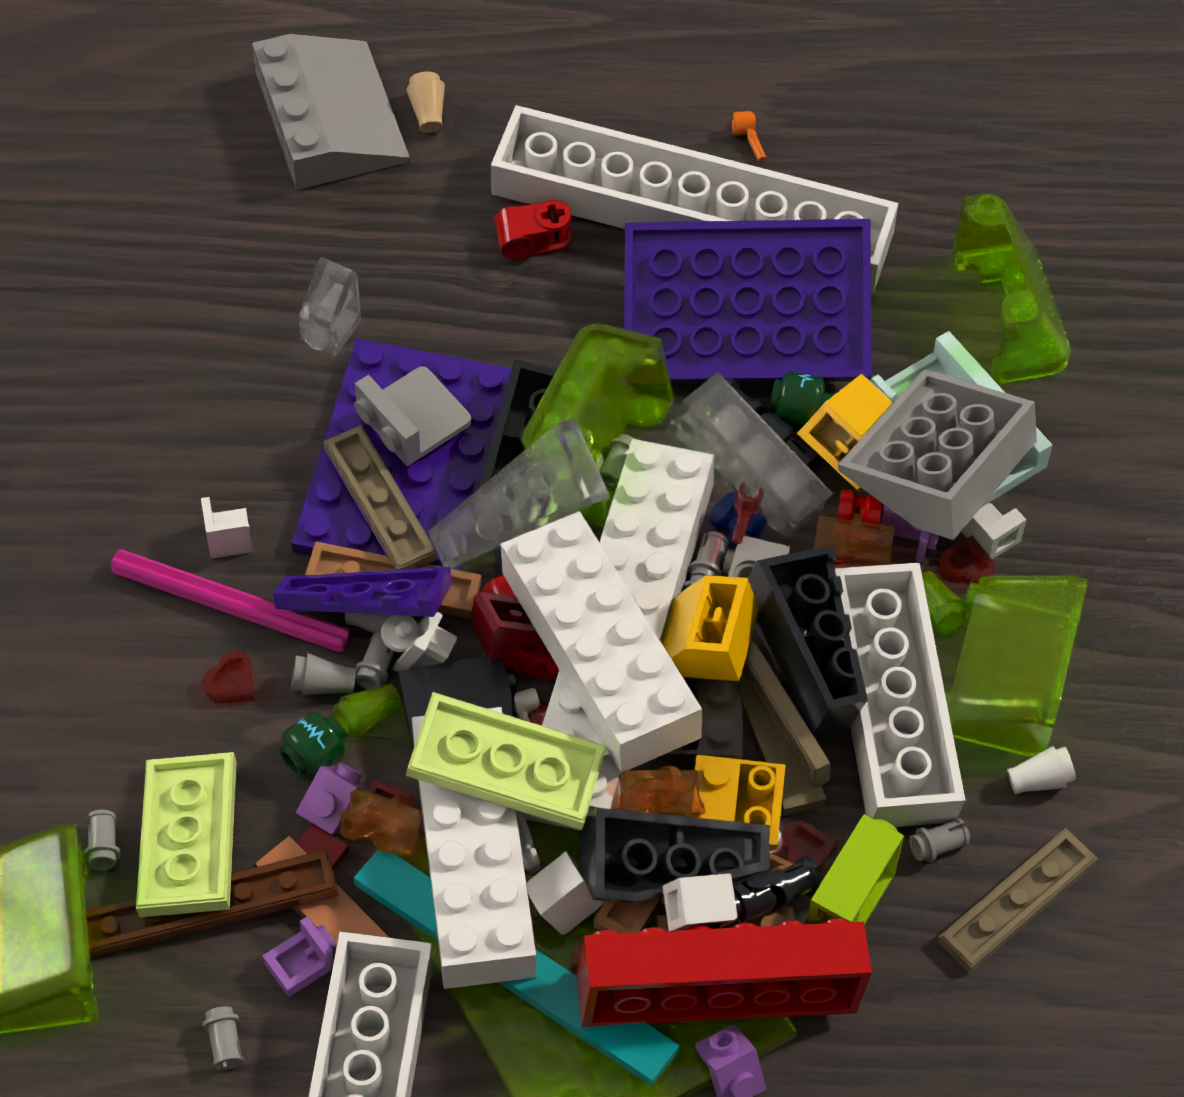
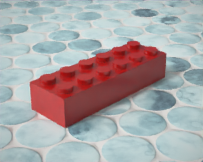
(722, 973)

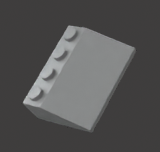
(327, 107)
(942, 451)

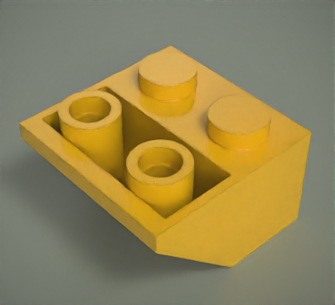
(844, 421)
(711, 628)
(742, 791)

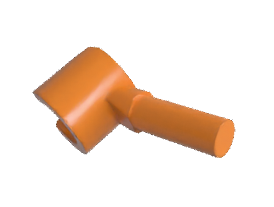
(745, 123)

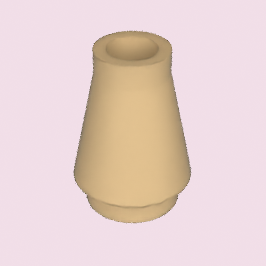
(427, 99)

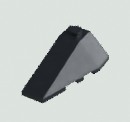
(636, 853)

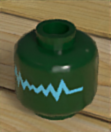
(798, 397)
(312, 744)

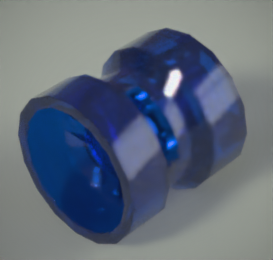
(725, 517)

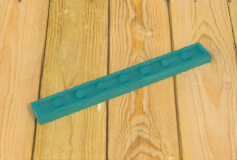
(553, 991)

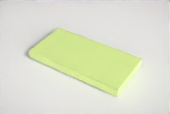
(506, 761)
(187, 835)

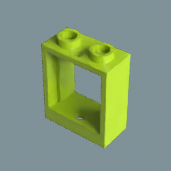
(858, 874)

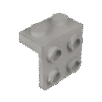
(411, 413)

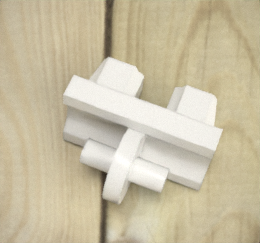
(421, 643)

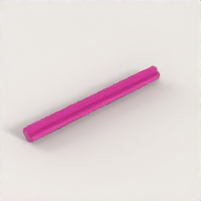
(230, 600)

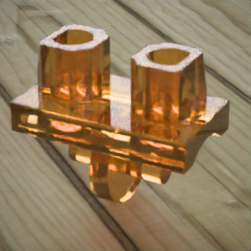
(856, 540)
(661, 791)
(387, 822)

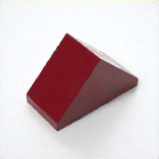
(501, 625)

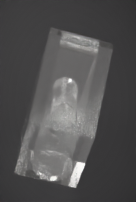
(330, 307)

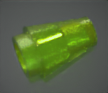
(944, 606)
(365, 708)

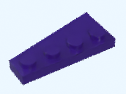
(372, 592)

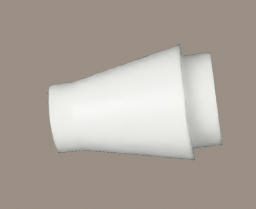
(1043, 772)

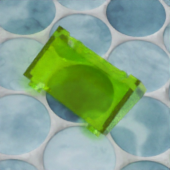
(999, 249)
(605, 384)
(1015, 660)
(44, 932)

